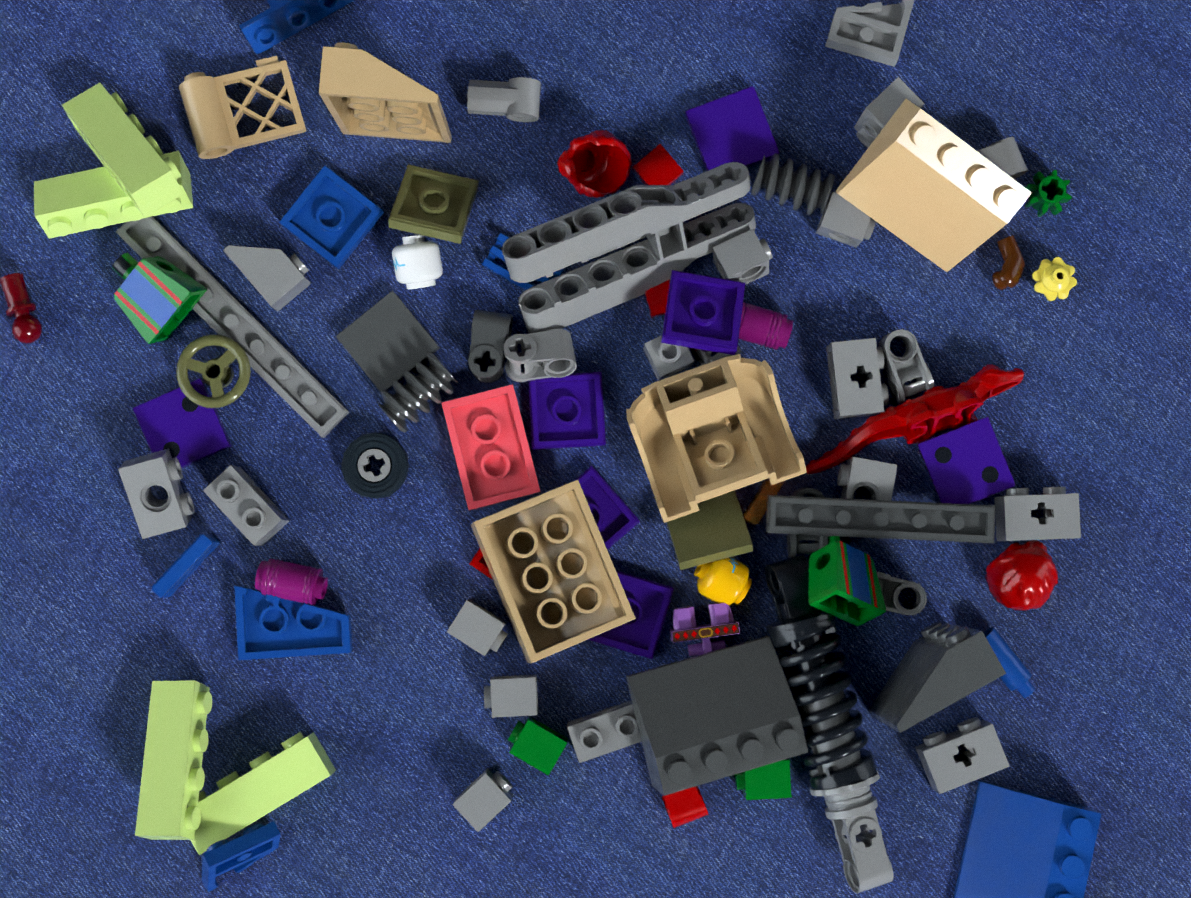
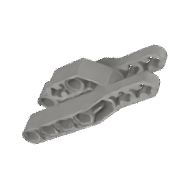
(616, 222)

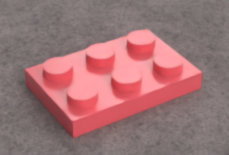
(491, 447)

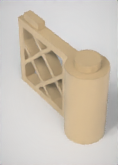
(212, 117)

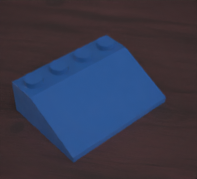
(1026, 846)

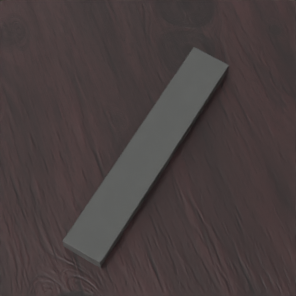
(880, 519)

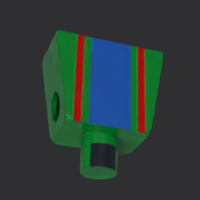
(155, 295)
(845, 582)

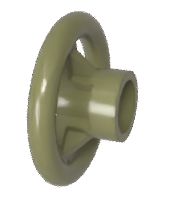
(217, 384)

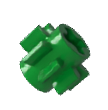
(1056, 189)

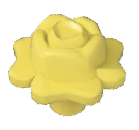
(1054, 279)

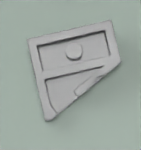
(870, 30)

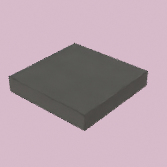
(387, 341)

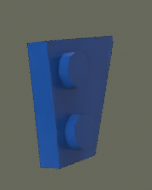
(239, 853)

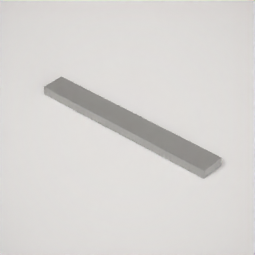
(232, 320)

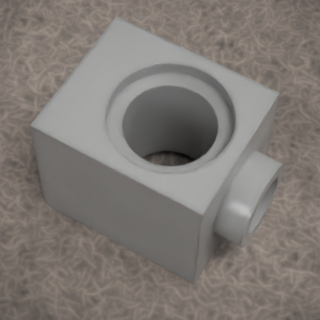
(844, 222)
(743, 258)
(667, 358)
(478, 628)
(512, 696)
(484, 798)

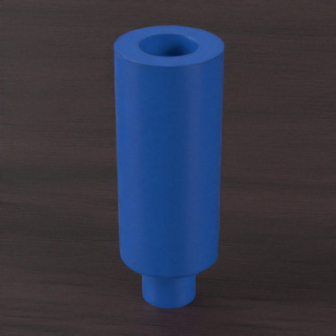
(1016, 675)

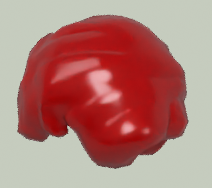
(596, 164)
(1022, 576)

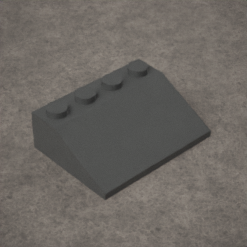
(936, 673)
(715, 715)

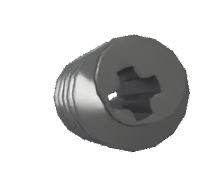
(793, 184)
(416, 392)

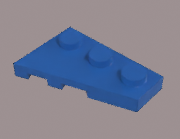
(287, 628)

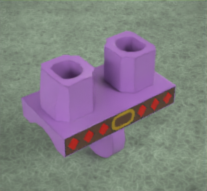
(720, 625)

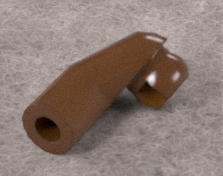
(1012, 265)

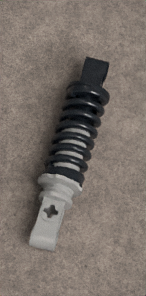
(842, 765)

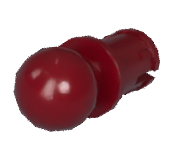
(25, 326)

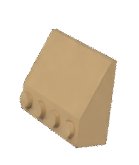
(377, 99)
(931, 188)
(552, 571)

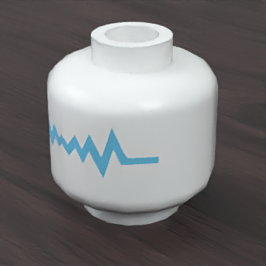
(417, 262)

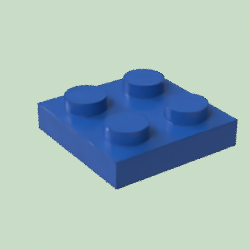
(331, 217)

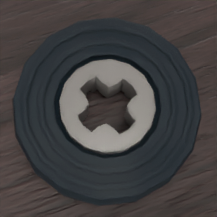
(392, 473)

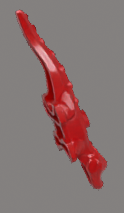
(925, 415)

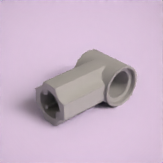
(514, 99)

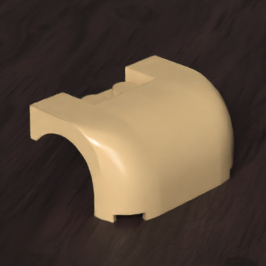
(712, 433)

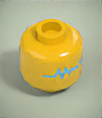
(723, 580)

